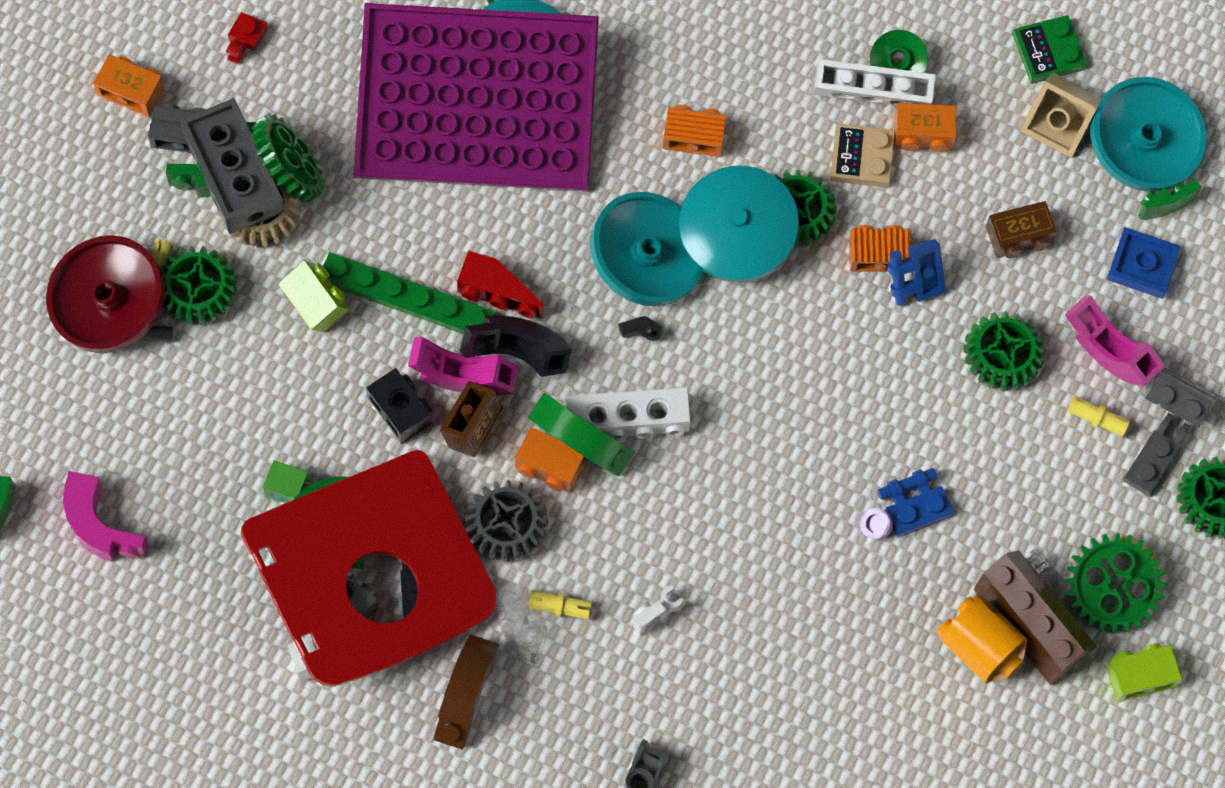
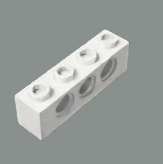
(872, 83)
(641, 404)

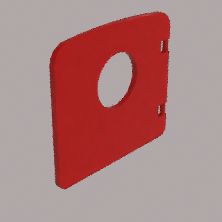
(382, 510)

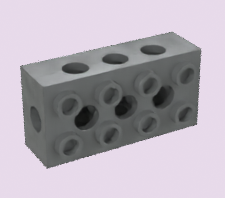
(213, 158)

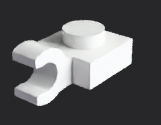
(650, 615)

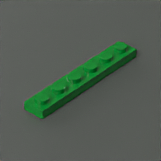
(403, 294)

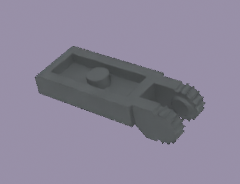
(1155, 457)

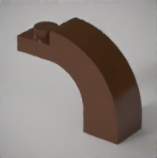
(464, 691)

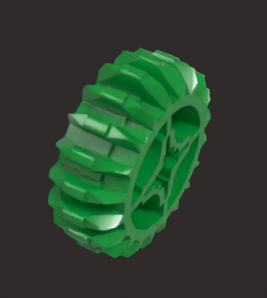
(812, 194)
(219, 291)
(1024, 342)
(1204, 477)

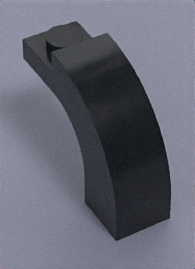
(518, 338)

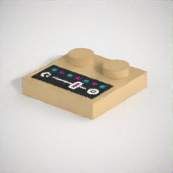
(862, 155)

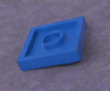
(1143, 262)

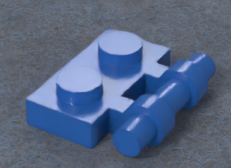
(925, 270)
(920, 510)

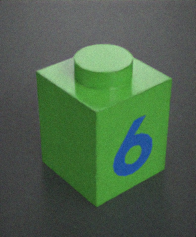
(285, 482)

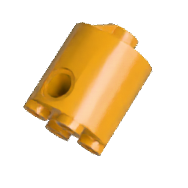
(984, 640)

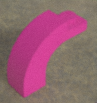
(1119, 355)
(454, 370)
(80, 506)

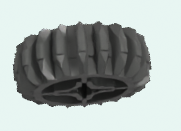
(525, 506)

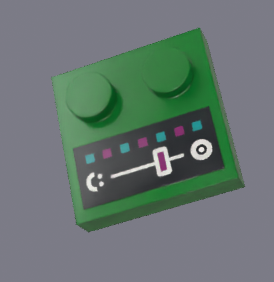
(1049, 49)

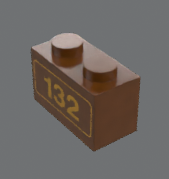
(1021, 230)
(471, 419)

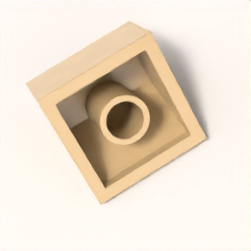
(1061, 114)

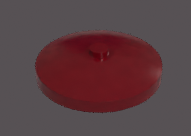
(105, 294)

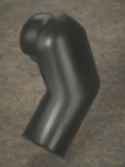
(642, 326)
(159, 333)

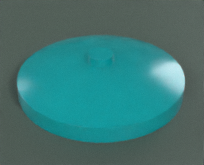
(1148, 134)
(739, 223)
(641, 250)

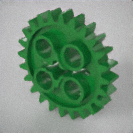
(288, 158)
(1140, 569)

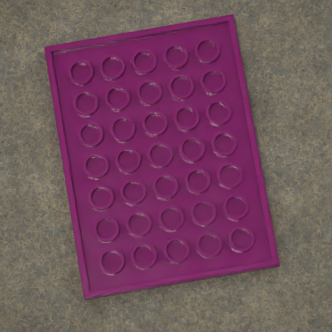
(476, 97)

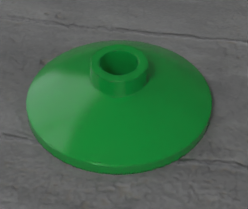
(899, 41)

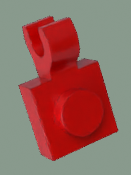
(244, 34)

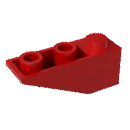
(492, 282)

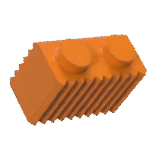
(694, 130)
(871, 247)

